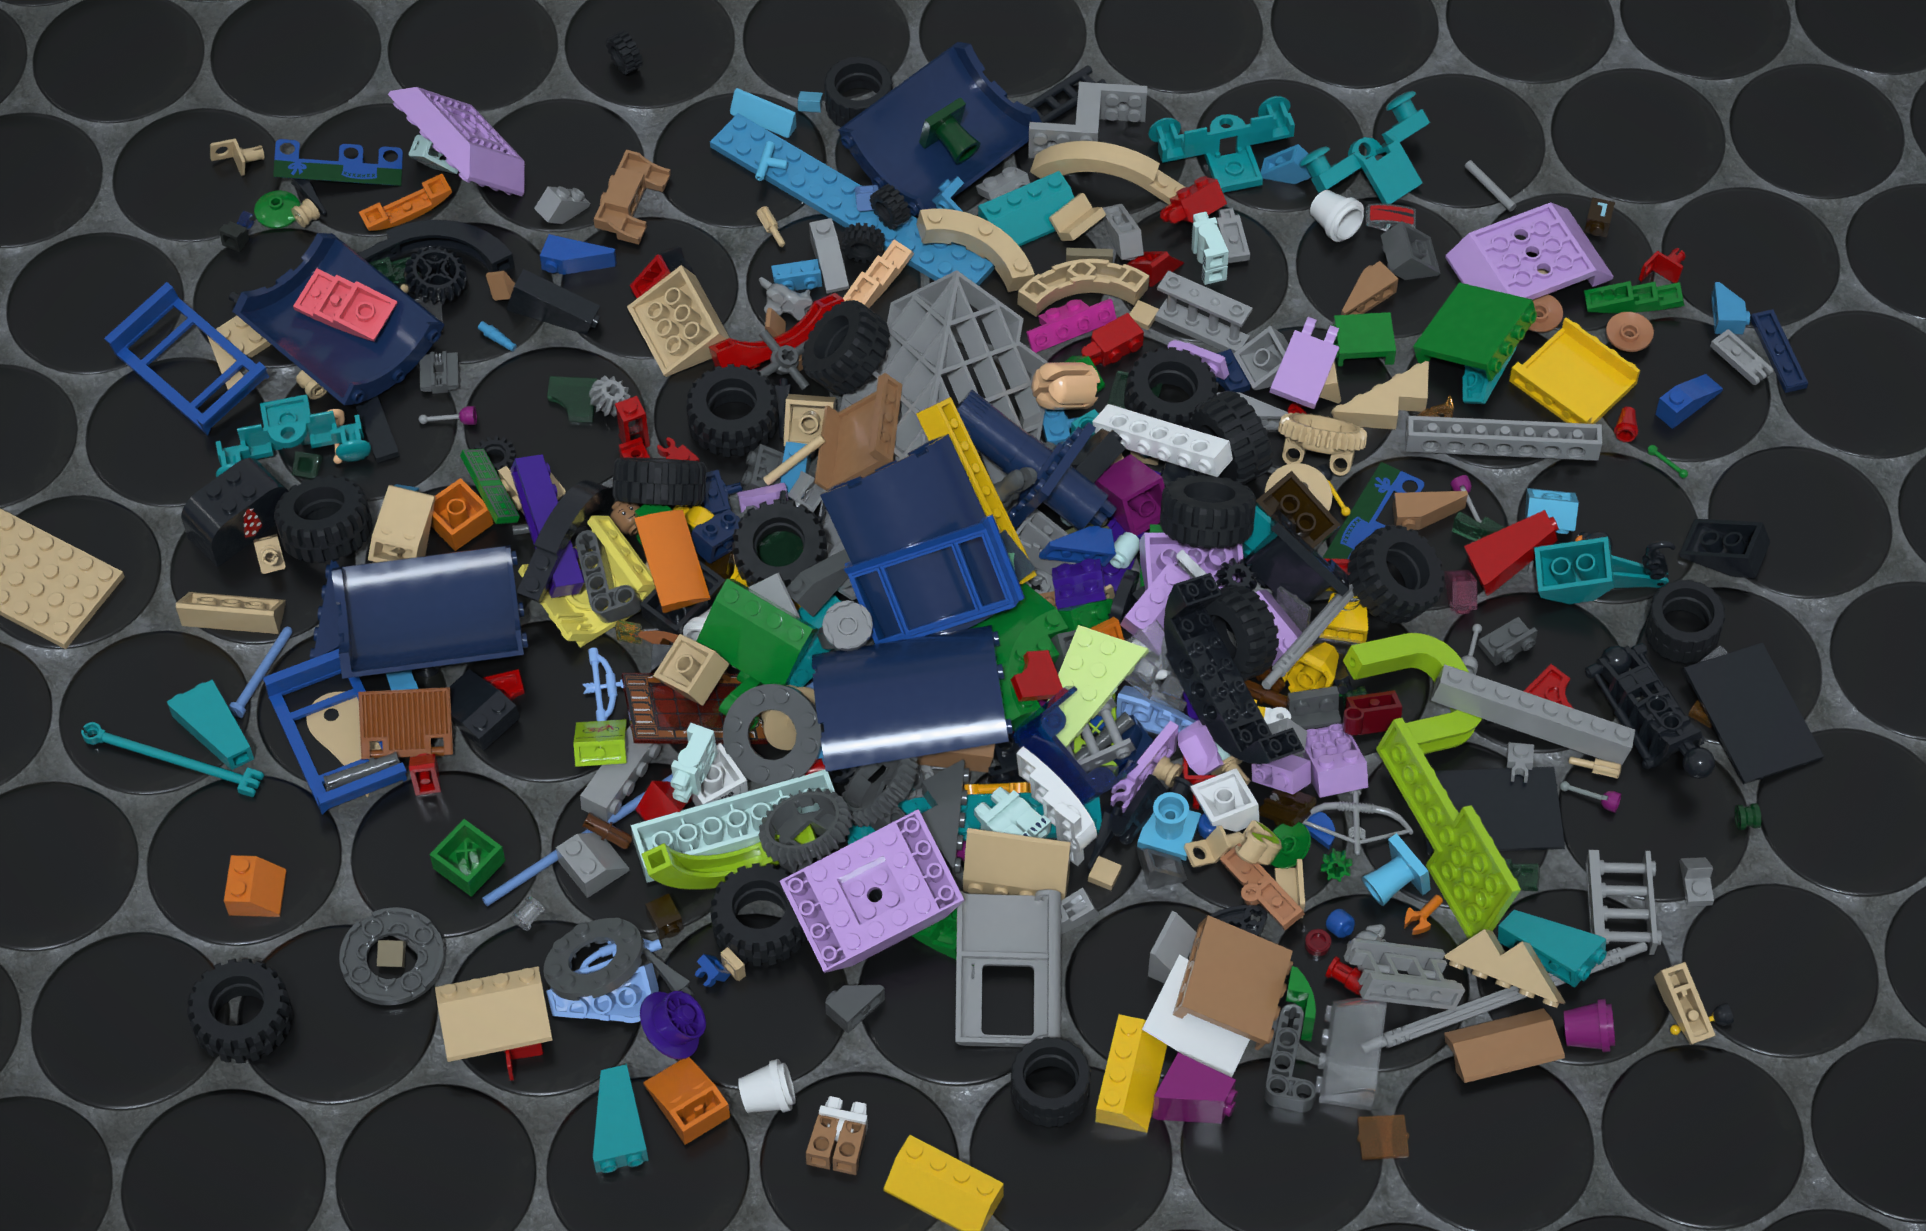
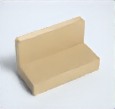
(1075, 218)
(1292, 882)

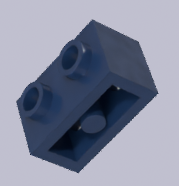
(715, 536)

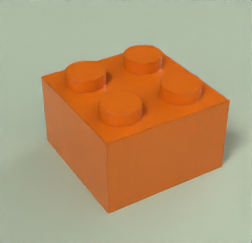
(459, 514)

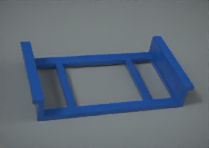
(146, 317)
(999, 558)
(303, 676)

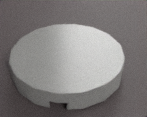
(847, 625)

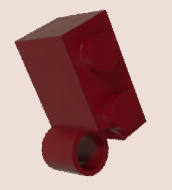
(1371, 712)

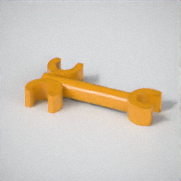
(1023, 787)

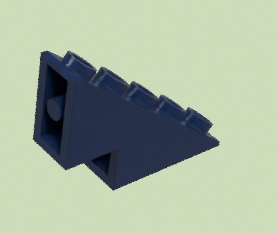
(327, 634)

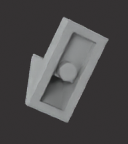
(1697, 881)

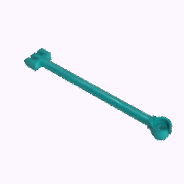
(243, 780)

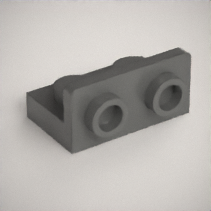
(761, 463)
(1508, 641)
(1314, 707)

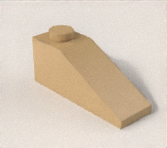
(1684, 1002)

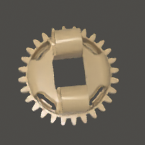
(1321, 436)

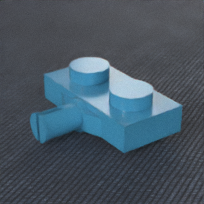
(1056, 426)

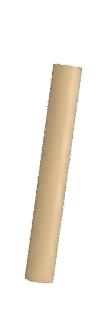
(794, 460)

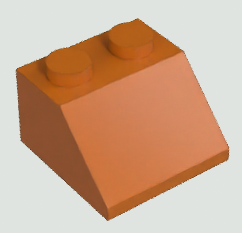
(254, 887)

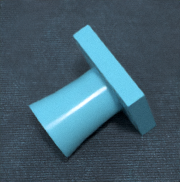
(1169, 826)
(1397, 873)

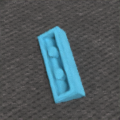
(764, 113)

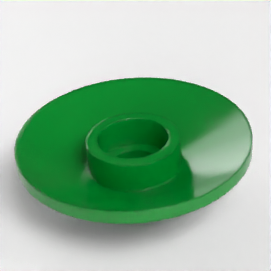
(274, 209)
(1294, 843)

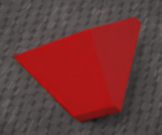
(1155, 265)
(650, 276)
(659, 801)

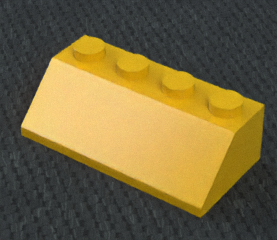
(1130, 1076)
(943, 1186)

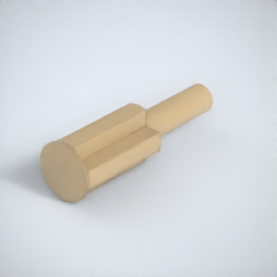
(770, 224)
(1599, 766)

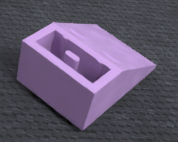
(1335, 761)

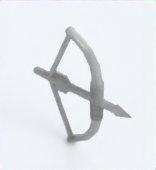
(1356, 831)

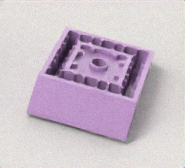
(463, 139)
(835, 892)

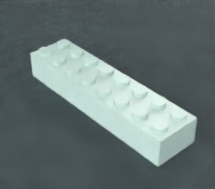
(722, 824)

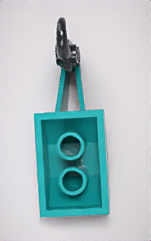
(1588, 570)

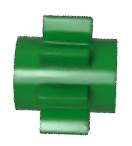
(1343, 863)

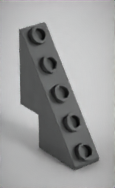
(944, 819)

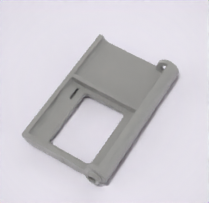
(1008, 933)

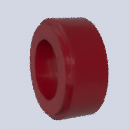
(1318, 942)

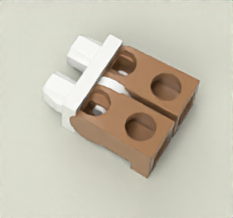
(838, 1126)

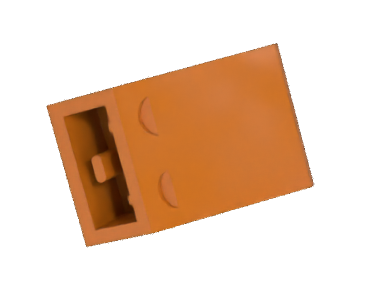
(688, 1099)

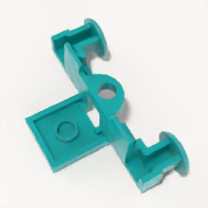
(1231, 170)
(1390, 175)
(287, 425)

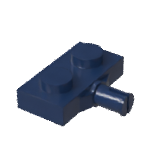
(1236, 380)
(718, 493)

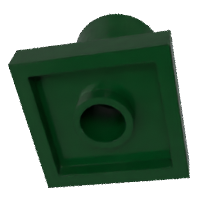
(946, 127)

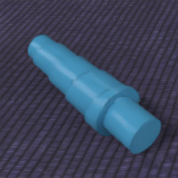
(496, 336)

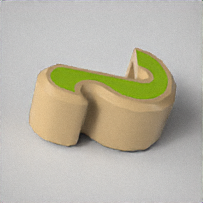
(1260, 844)

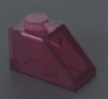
(1461, 591)

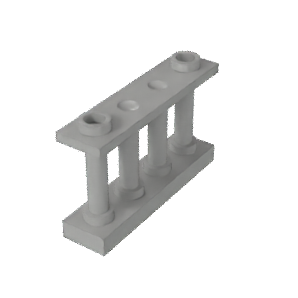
(1197, 325)
(1120, 749)
(1597, 891)

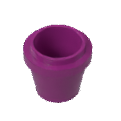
(1590, 1026)

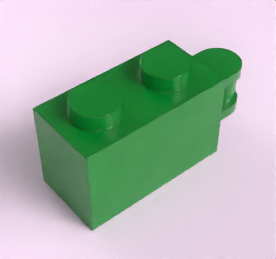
(1086, 614)

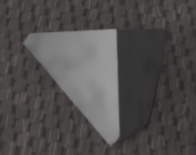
(1160, 868)

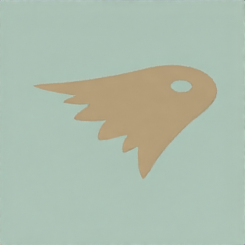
(341, 735)

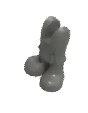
(1014, 484)

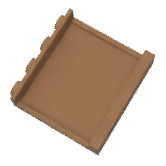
(859, 435)
(1234, 980)

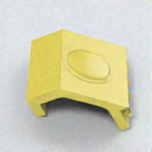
(573, 612)

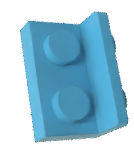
(798, 275)

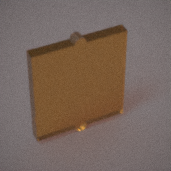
(1383, 1137)

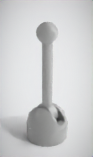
(1469, 661)

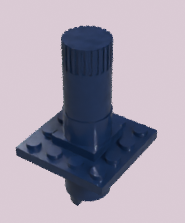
(1057, 481)

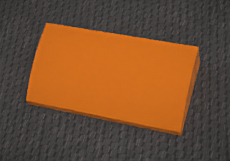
(672, 559)

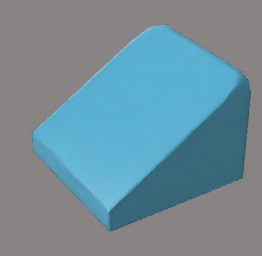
(810, 101)

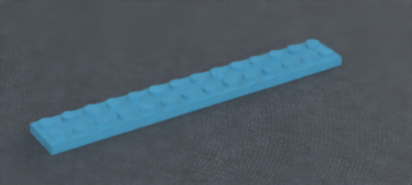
(835, 198)

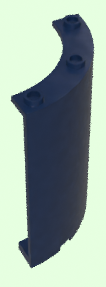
(889, 131)
(338, 361)
(905, 506)
(428, 611)
(910, 698)

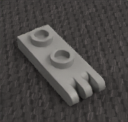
(1741, 357)

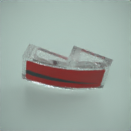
(1386, 215)

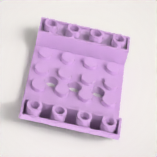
(1499, 261)

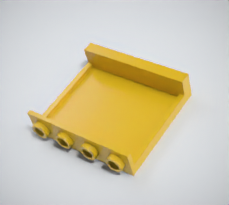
(1575, 375)

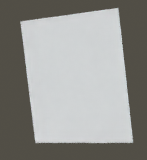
(1191, 1035)

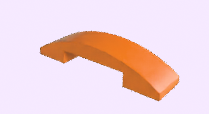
(407, 208)

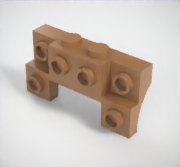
(624, 194)

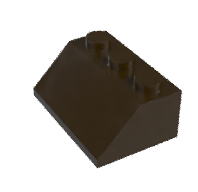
(1301, 507)

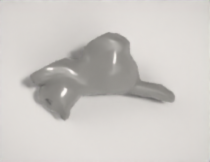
(786, 300)

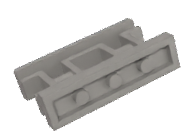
(1422, 986)

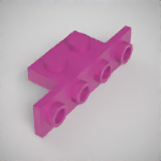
(1069, 322)

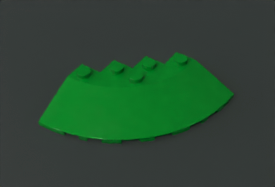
(1021, 630)

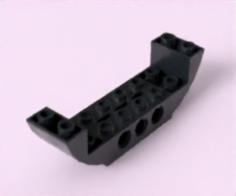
(1213, 679)

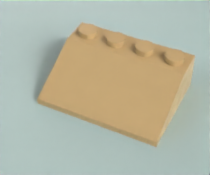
(677, 322)
(1014, 864)
(493, 1014)

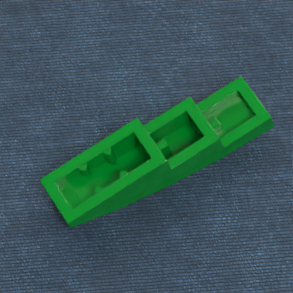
(1629, 298)

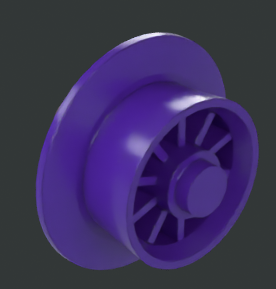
(672, 1023)

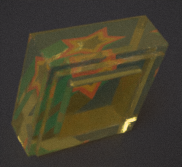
(628, 631)

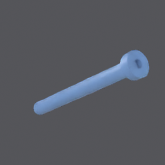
(237, 708)

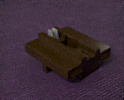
(1287, 807)

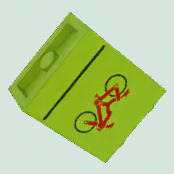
(600, 742)

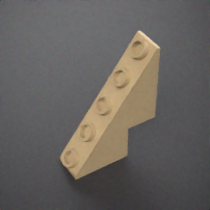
(1381, 404)
(1515, 967)

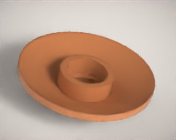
(1549, 311)
(1629, 324)

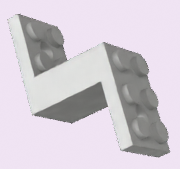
(1094, 103)

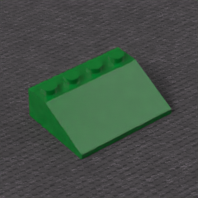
(755, 634)

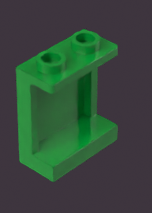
(1365, 337)

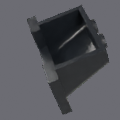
(1293, 564)

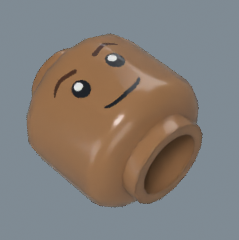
(623, 516)

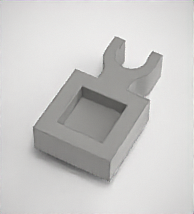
(1520, 759)

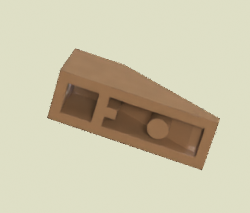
(1371, 289)
(1422, 509)

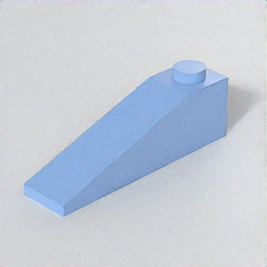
(1149, 713)
(619, 1005)

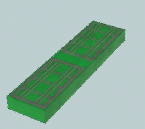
(489, 486)

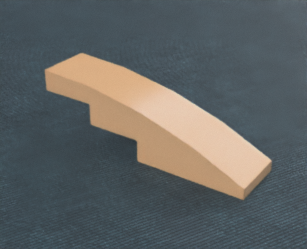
(880, 275)

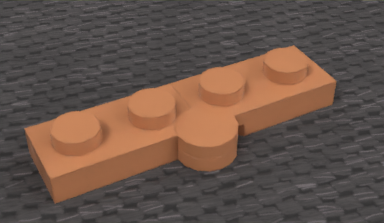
(1262, 889)

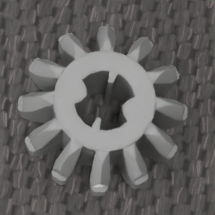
(607, 393)

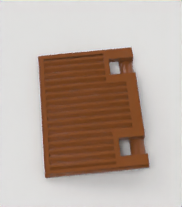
(405, 722)

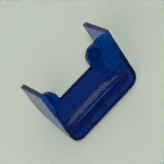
(1040, 738)

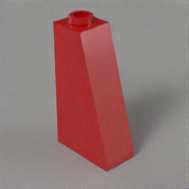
(1509, 549)

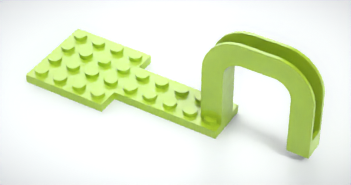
(1465, 857)

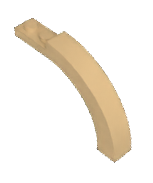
(1107, 159)

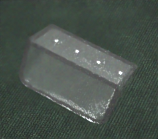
(1351, 1053)

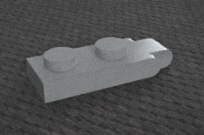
(1233, 235)

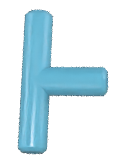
(766, 161)

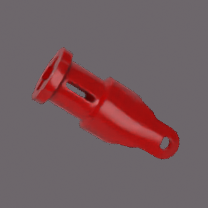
(1345, 975)

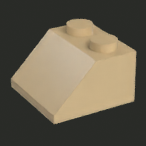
(805, 417)
(691, 669)

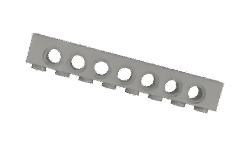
(1503, 438)

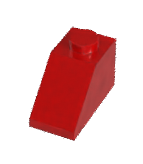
(424, 774)

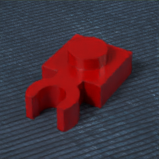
(673, 452)

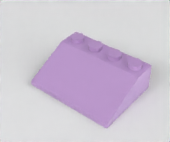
(1159, 550)

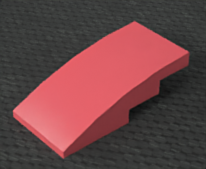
(345, 305)

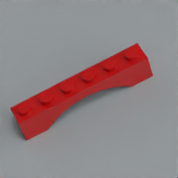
(753, 353)

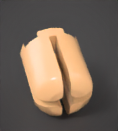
(1065, 385)

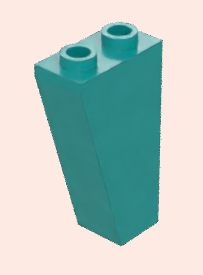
(212, 723)
(1561, 949)
(618, 1126)

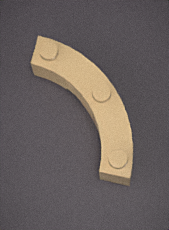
(979, 237)
(1082, 277)

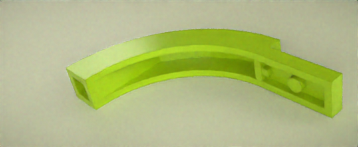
(707, 871)

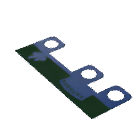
(343, 170)
(1367, 509)

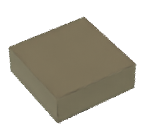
(391, 953)

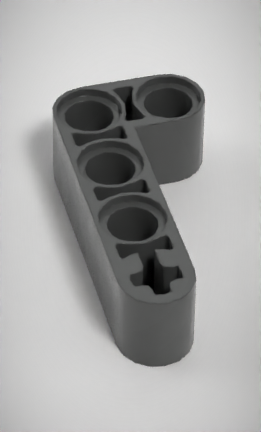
(601, 575)
(1287, 1055)

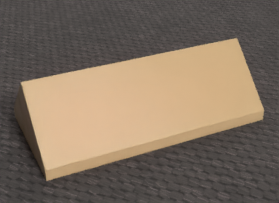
(231, 612)

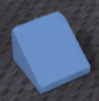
(863, 197)

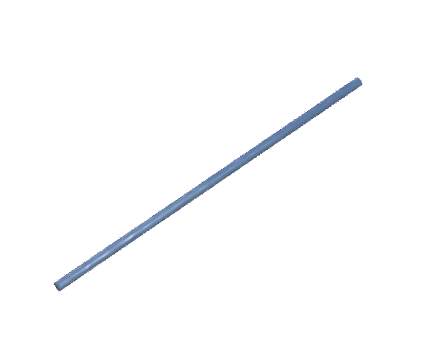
(552, 857)

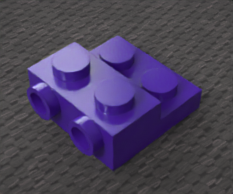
(1078, 583)

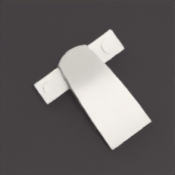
(1059, 804)

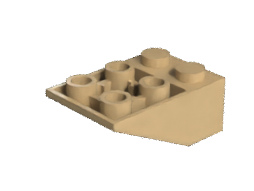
(402, 525)

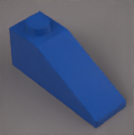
(574, 256)
(1686, 399)
(1083, 544)

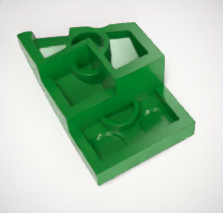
(941, 935)
(1301, 994)

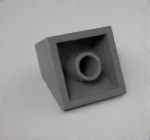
(1409, 252)

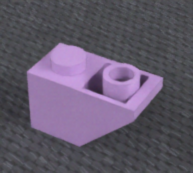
(1285, 774)

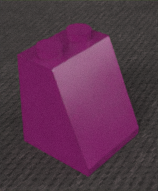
(1135, 493)
(1194, 1093)

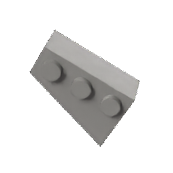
(1035, 534)

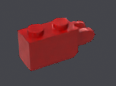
(1200, 197)
(1114, 340)

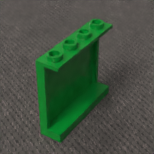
(1476, 328)

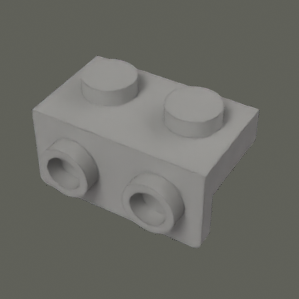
(1005, 182)

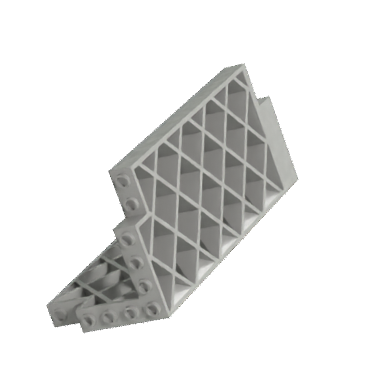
(926, 349)

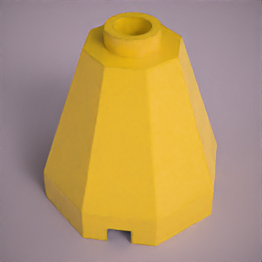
(1313, 669)

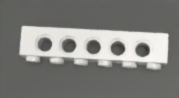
(1166, 440)

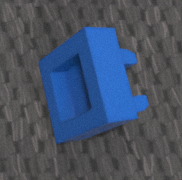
(713, 968)

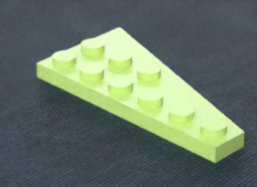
(1096, 668)

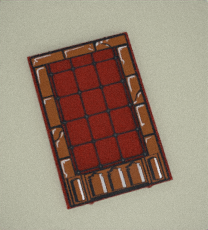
(664, 715)

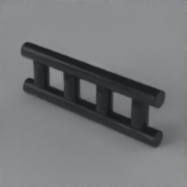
(1064, 86)

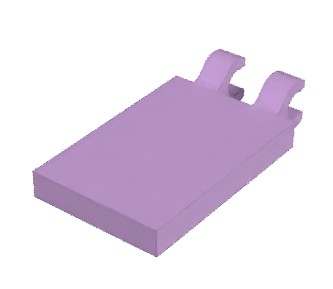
(1305, 365)
(1162, 746)

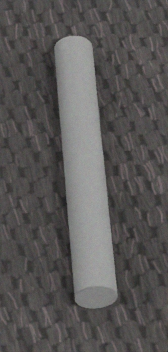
(1490, 185)

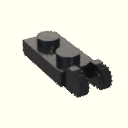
(1138, 810)

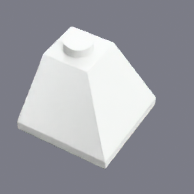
(1227, 801)

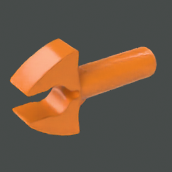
(1422, 915)

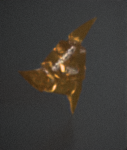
(1446, 408)

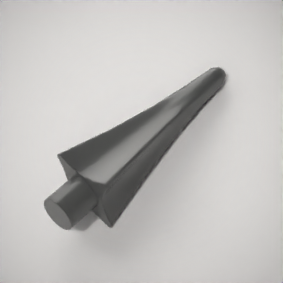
(674, 980)

